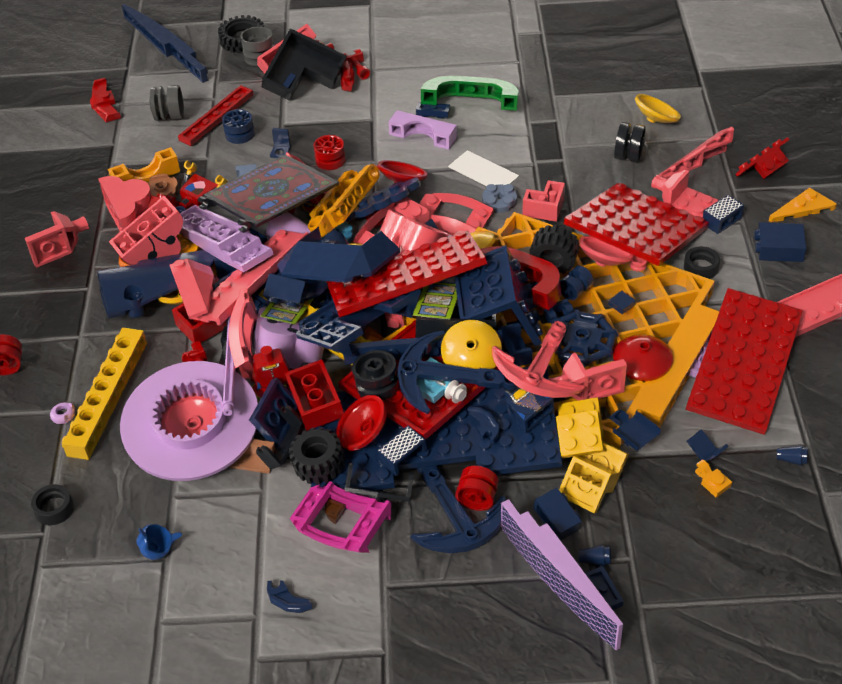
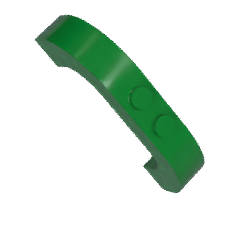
(472, 87)

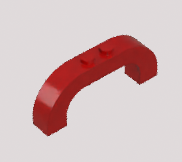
(543, 272)

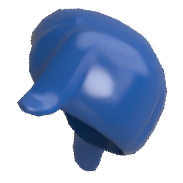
(155, 541)

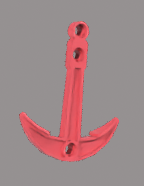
(532, 378)

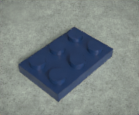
(267, 413)

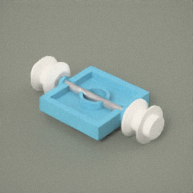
(434, 390)

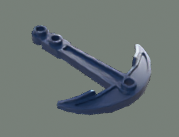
(426, 370)
(467, 534)

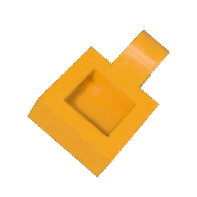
(713, 481)

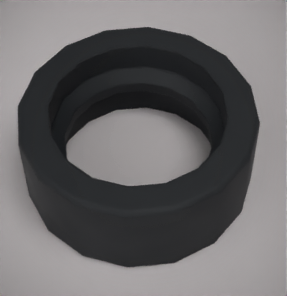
(702, 253)
(52, 517)

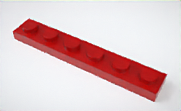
(215, 115)

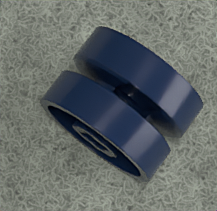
(238, 126)

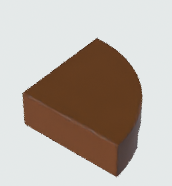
(334, 510)

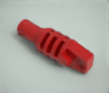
(347, 77)

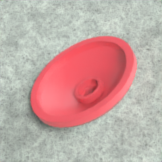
(603, 253)
(186, 413)

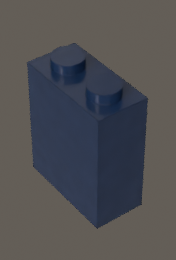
(780, 242)

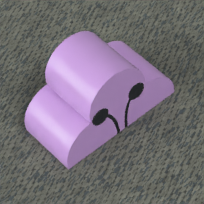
(283, 336)

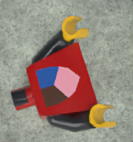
(195, 186)

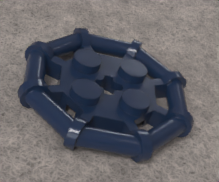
(586, 324)

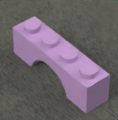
(406, 124)

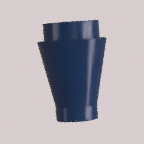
(795, 454)
(596, 555)

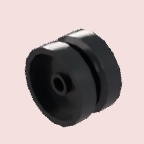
(632, 142)
(376, 374)

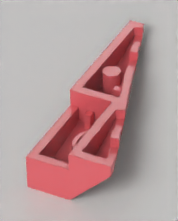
(713, 146)

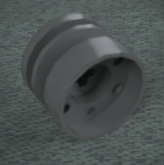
(255, 43)
(164, 103)

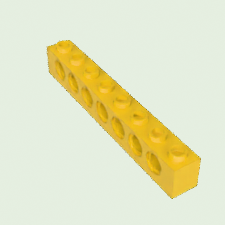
(104, 394)

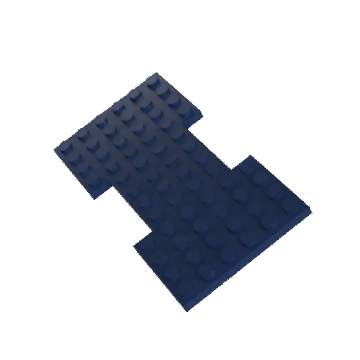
(455, 442)

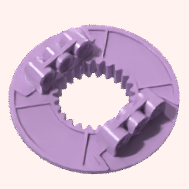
(194, 456)

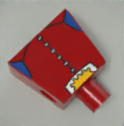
(269, 365)

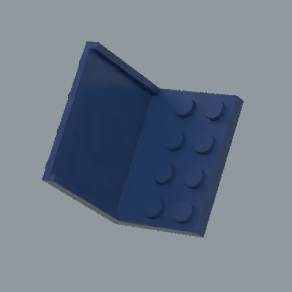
(498, 288)

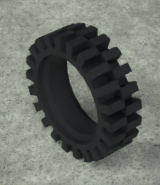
(232, 26)

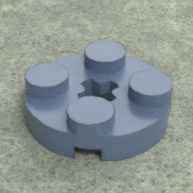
(505, 192)

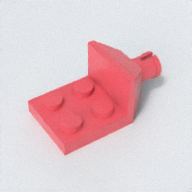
(680, 196)
(56, 240)
(598, 381)

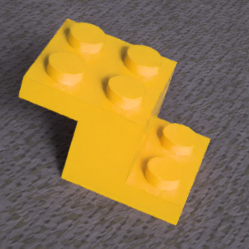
(580, 428)
(593, 476)

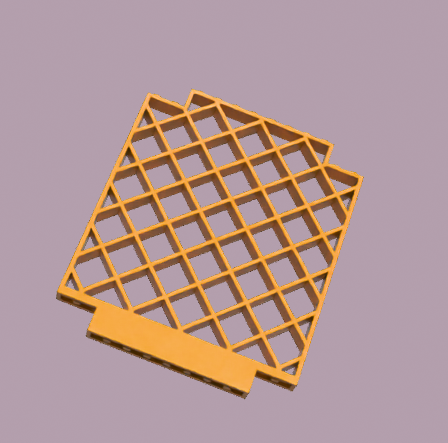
(689, 335)

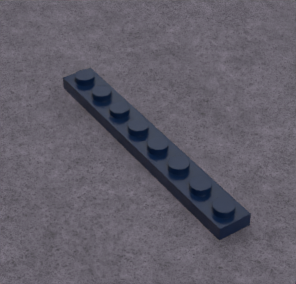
(396, 348)

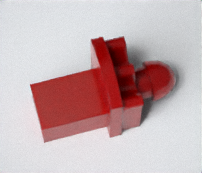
(196, 354)

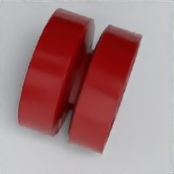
(329, 152)
(9, 354)
(477, 488)

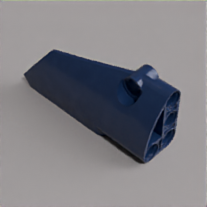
(135, 285)

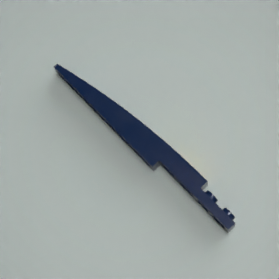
(166, 41)

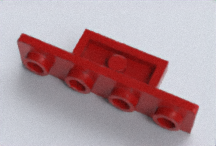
(768, 162)

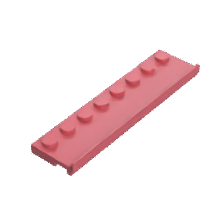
(226, 294)
(819, 304)

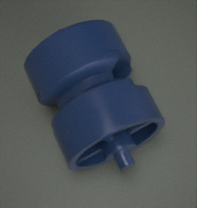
(576, 282)

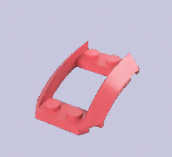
(405, 207)
(478, 217)
(241, 331)

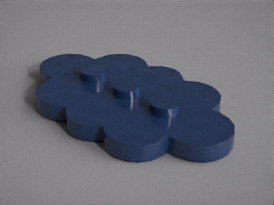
(384, 198)

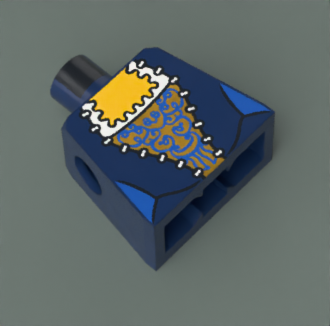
(527, 408)

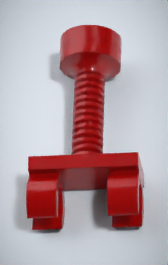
(362, 71)

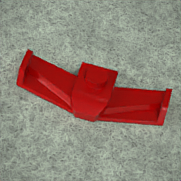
(103, 100)

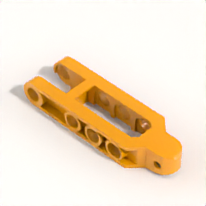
(351, 189)

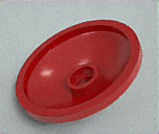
(401, 171)
(645, 357)
(361, 422)

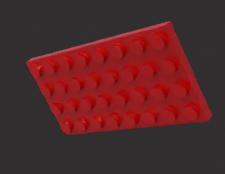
(409, 272)
(744, 361)

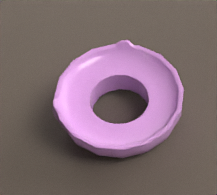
(63, 418)

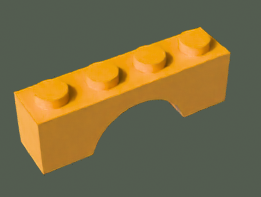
(163, 163)

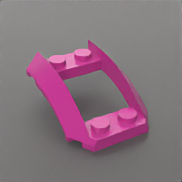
(371, 511)

